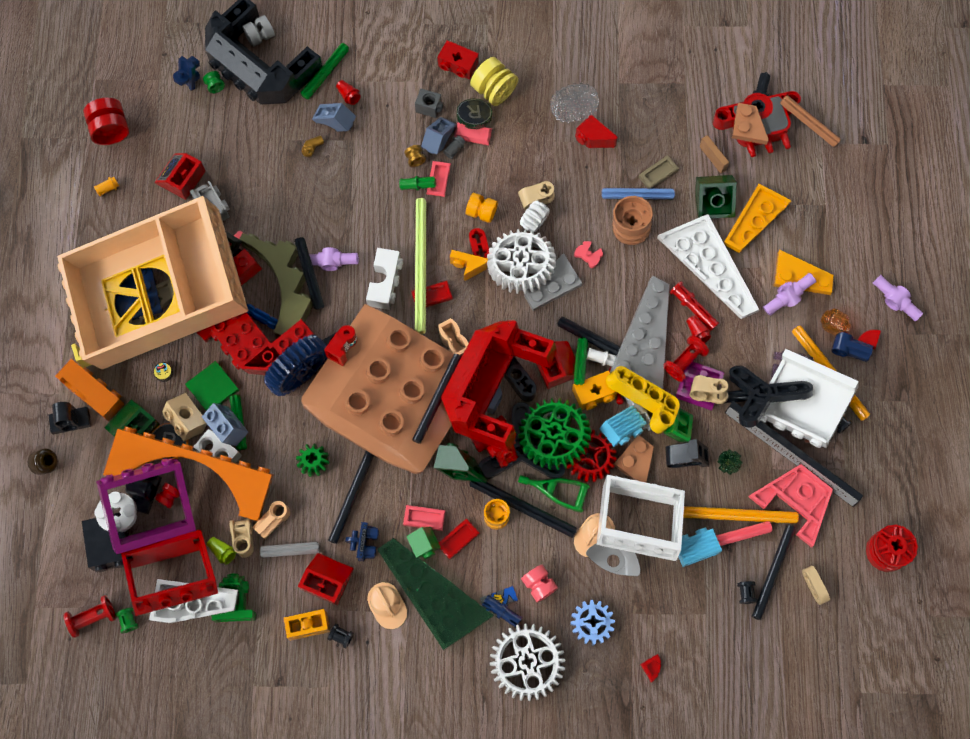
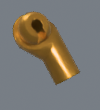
(310, 145)

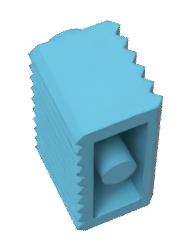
(623, 426)
(699, 547)

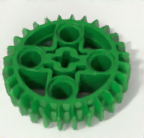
(550, 427)

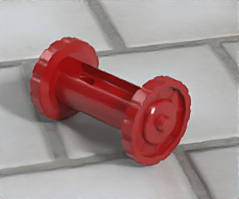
(677, 368)
(89, 616)

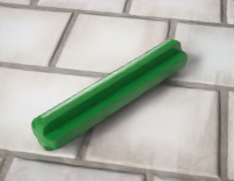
(580, 362)
(236, 408)

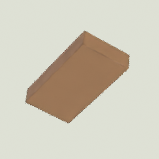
(714, 154)

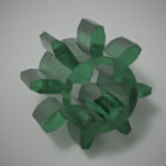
(729, 462)

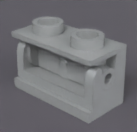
(212, 194)

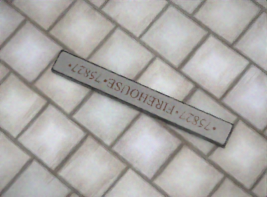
(798, 457)

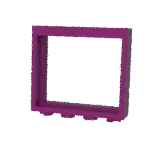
(154, 535)

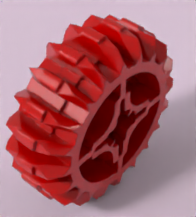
(593, 463)

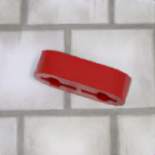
(483, 242)

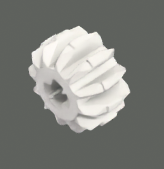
(534, 216)

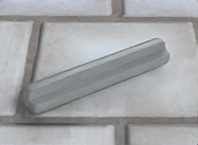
(289, 549)

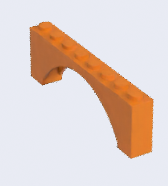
(247, 484)

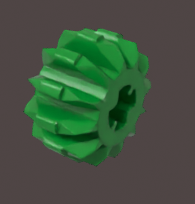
(317, 464)

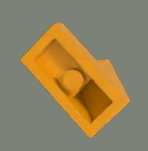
(473, 264)

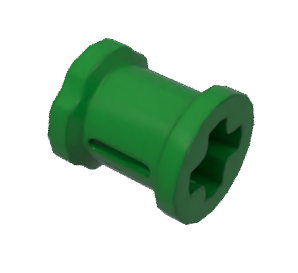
(126, 620)

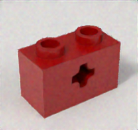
(458, 60)

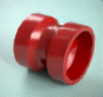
(167, 496)

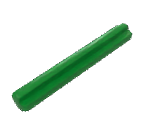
(324, 71)

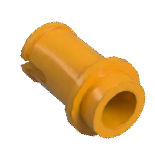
(106, 186)

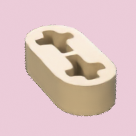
(815, 585)

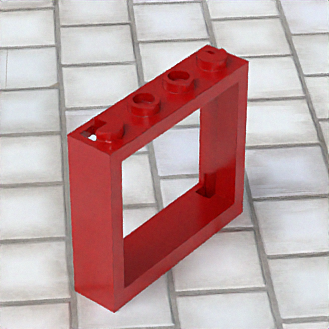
(165, 550)

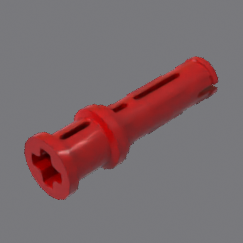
(688, 299)

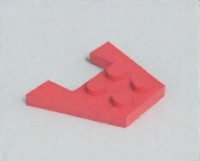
(804, 494)

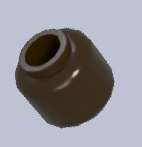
(42, 461)

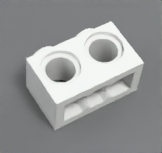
(218, 447)

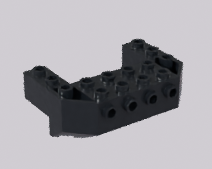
(244, 68)

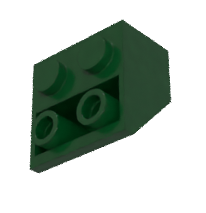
(132, 416)

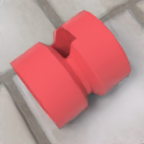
(539, 583)

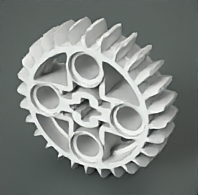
(521, 261)
(551, 647)

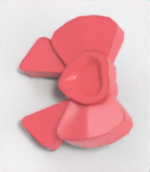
(583, 253)

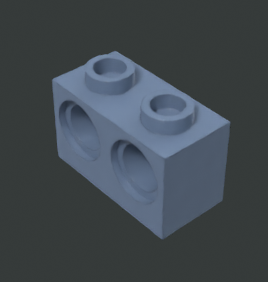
(225, 424)

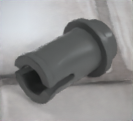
(457, 143)

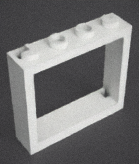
(637, 543)

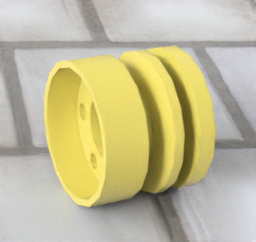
(494, 81)

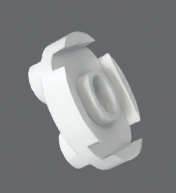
(128, 512)

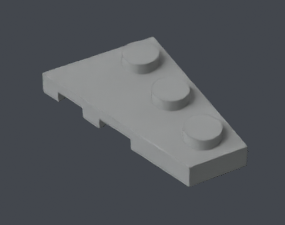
(562, 282)

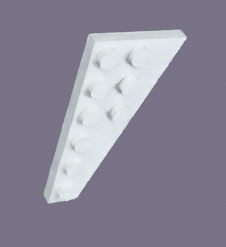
(705, 254)

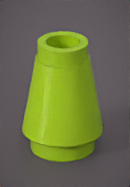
(221, 550)

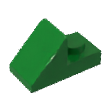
(681, 427)

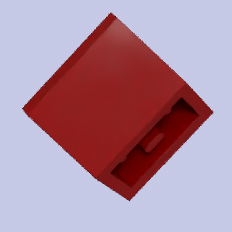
(561, 368)
(326, 578)

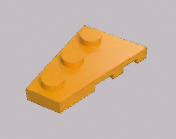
(793, 269)

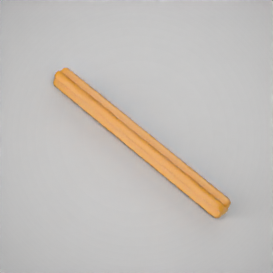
(813, 350)
(740, 515)

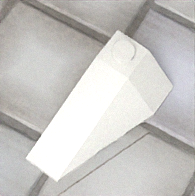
(211, 605)

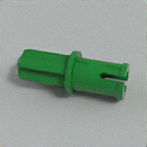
(417, 183)

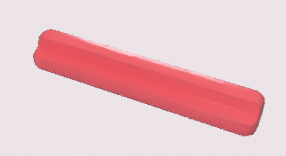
(744, 533)

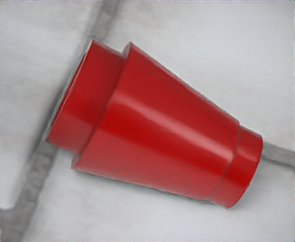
(349, 93)
(698, 329)

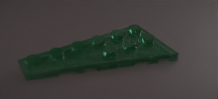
(439, 602)

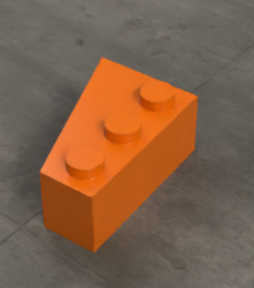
(90, 390)

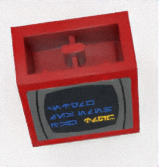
(181, 174)

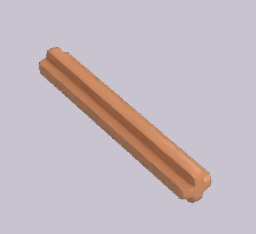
(810, 121)

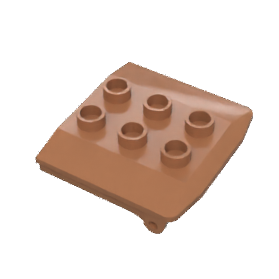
(383, 391)

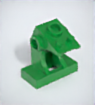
(236, 582)

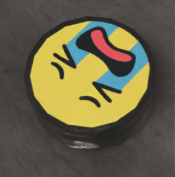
(163, 372)

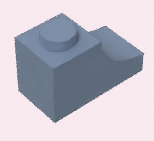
(334, 116)
(437, 135)

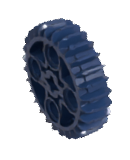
(295, 365)

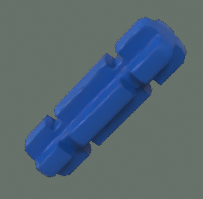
(261, 316)

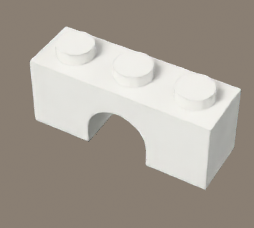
(381, 294)

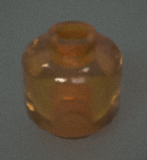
(835, 321)

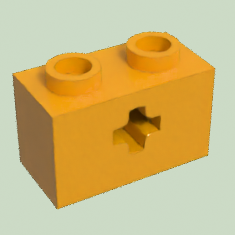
(589, 400)
(307, 624)

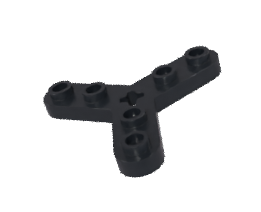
(758, 403)
(491, 466)

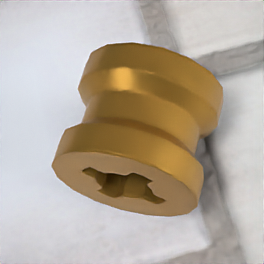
(415, 156)

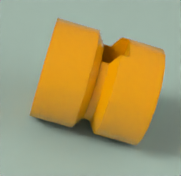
(481, 207)
(496, 514)

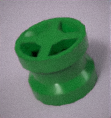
(214, 82)

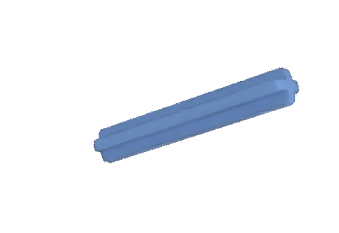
(619, 193)

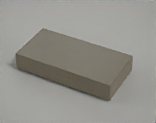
(658, 172)

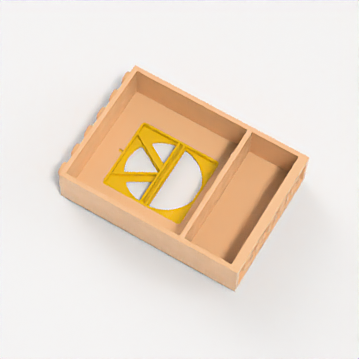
(183, 243)

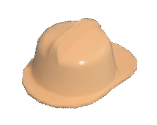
(588, 532)
(387, 605)

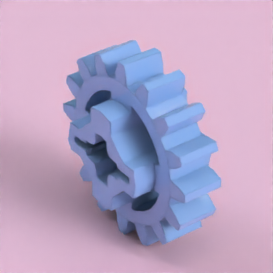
(603, 621)

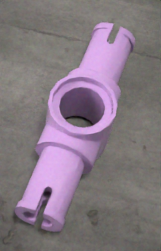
(331, 259)
(789, 294)
(898, 298)

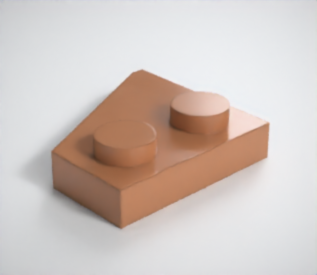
(749, 125)
(636, 460)

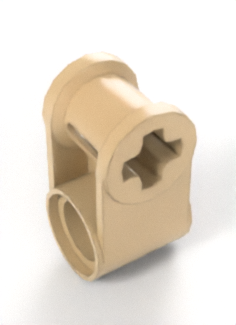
(537, 193)
(708, 388)
(242, 533)

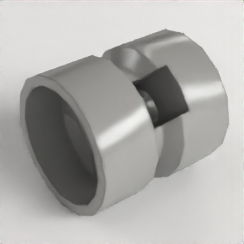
(253, 32)

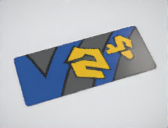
(503, 596)

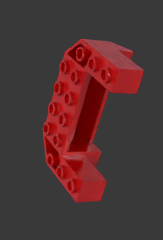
(242, 336)
(480, 375)

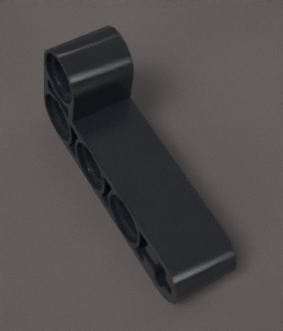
(517, 384)

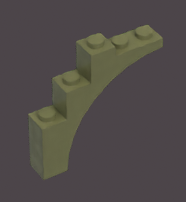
(291, 280)

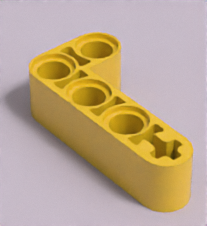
(647, 395)

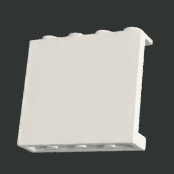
(820, 414)

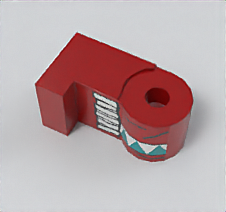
(340, 344)

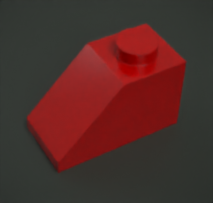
(595, 134)

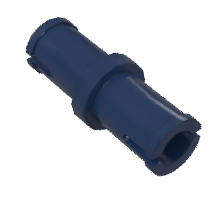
(502, 611)

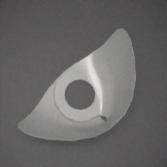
(628, 563)

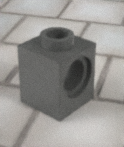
(428, 97)

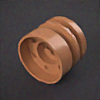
(632, 211)

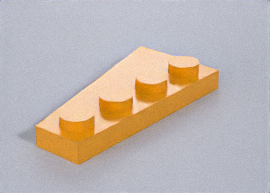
(756, 216)

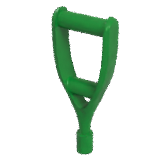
(551, 487)

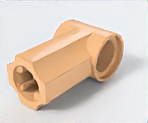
(270, 521)

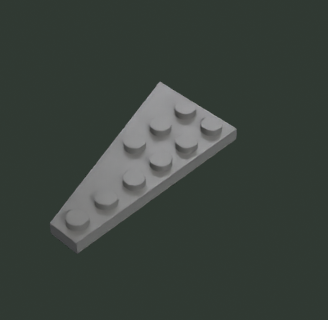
(646, 338)

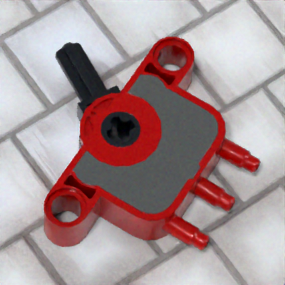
(772, 113)

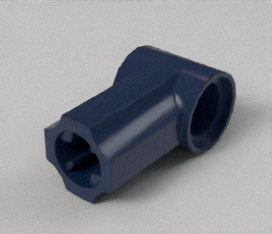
(845, 345)

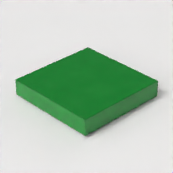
(212, 386)

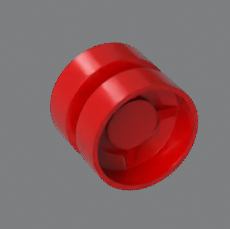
(106, 121)

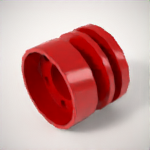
(882, 553)

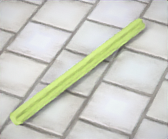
(420, 267)

